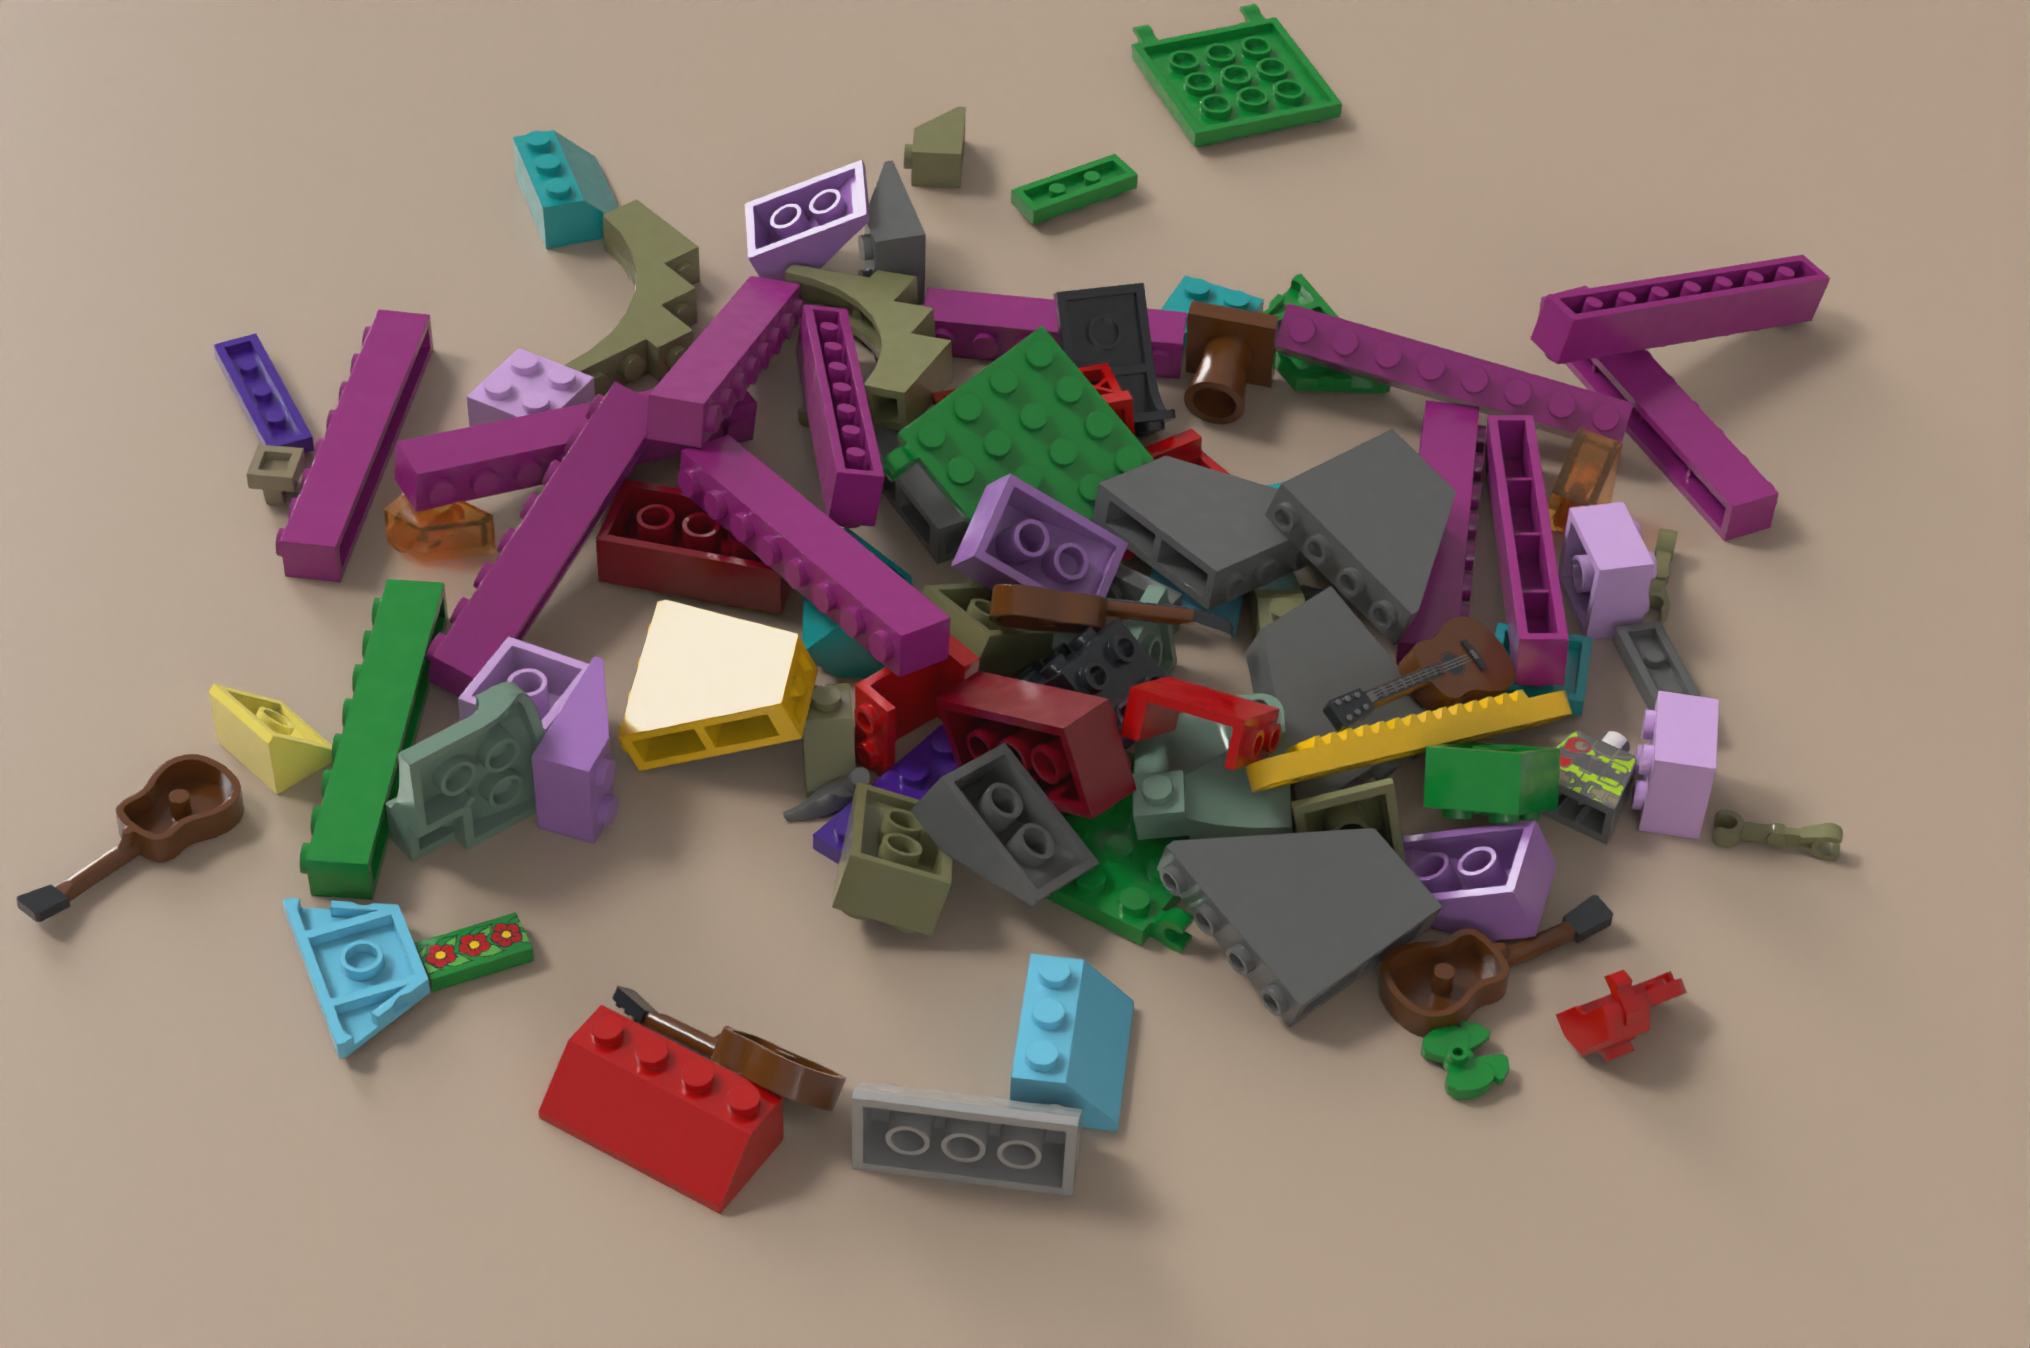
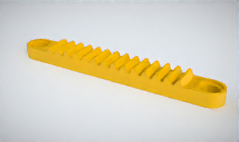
(1406, 737)

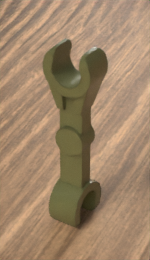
(1664, 553)
(1818, 840)

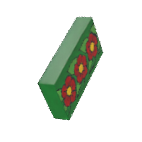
(475, 951)

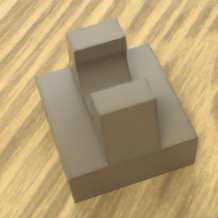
(275, 471)

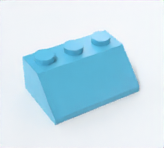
(1072, 1040)

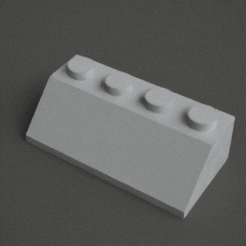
(965, 1138)

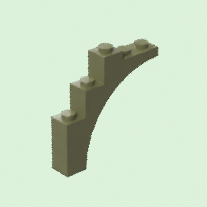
(664, 303)
(896, 328)

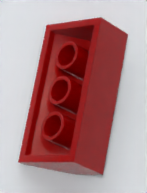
(662, 1109)

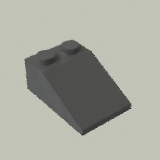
(894, 234)
(1004, 827)

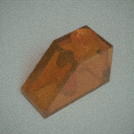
(1585, 476)
(439, 532)

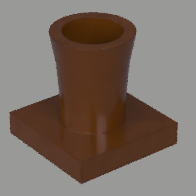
(1225, 353)

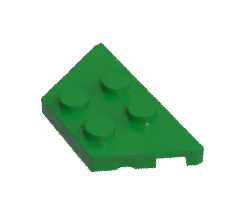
(1306, 375)

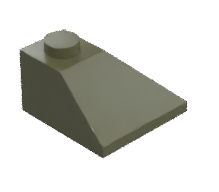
(1353, 808)

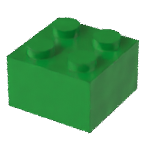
(1491, 780)

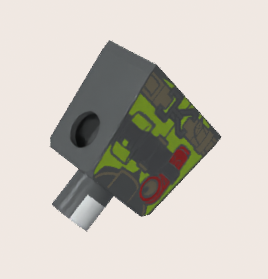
(1593, 783)

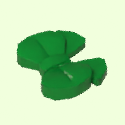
(1467, 1075)

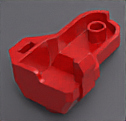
(1616, 1019)

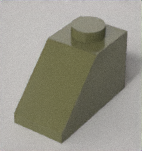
(938, 151)
(828, 736)

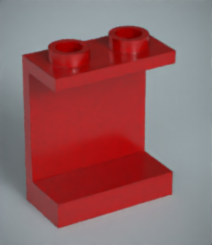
(895, 705)
(1156, 706)

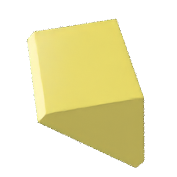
(267, 737)

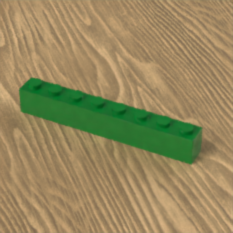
(378, 723)

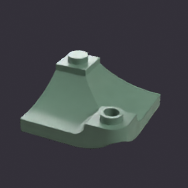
(468, 776)
(1193, 795)

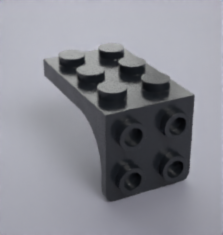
(1114, 329)
(1099, 665)

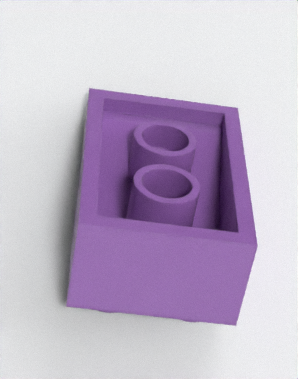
(806, 221)
(1036, 542)
(575, 764)
(1485, 877)

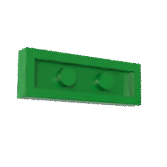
(1074, 188)

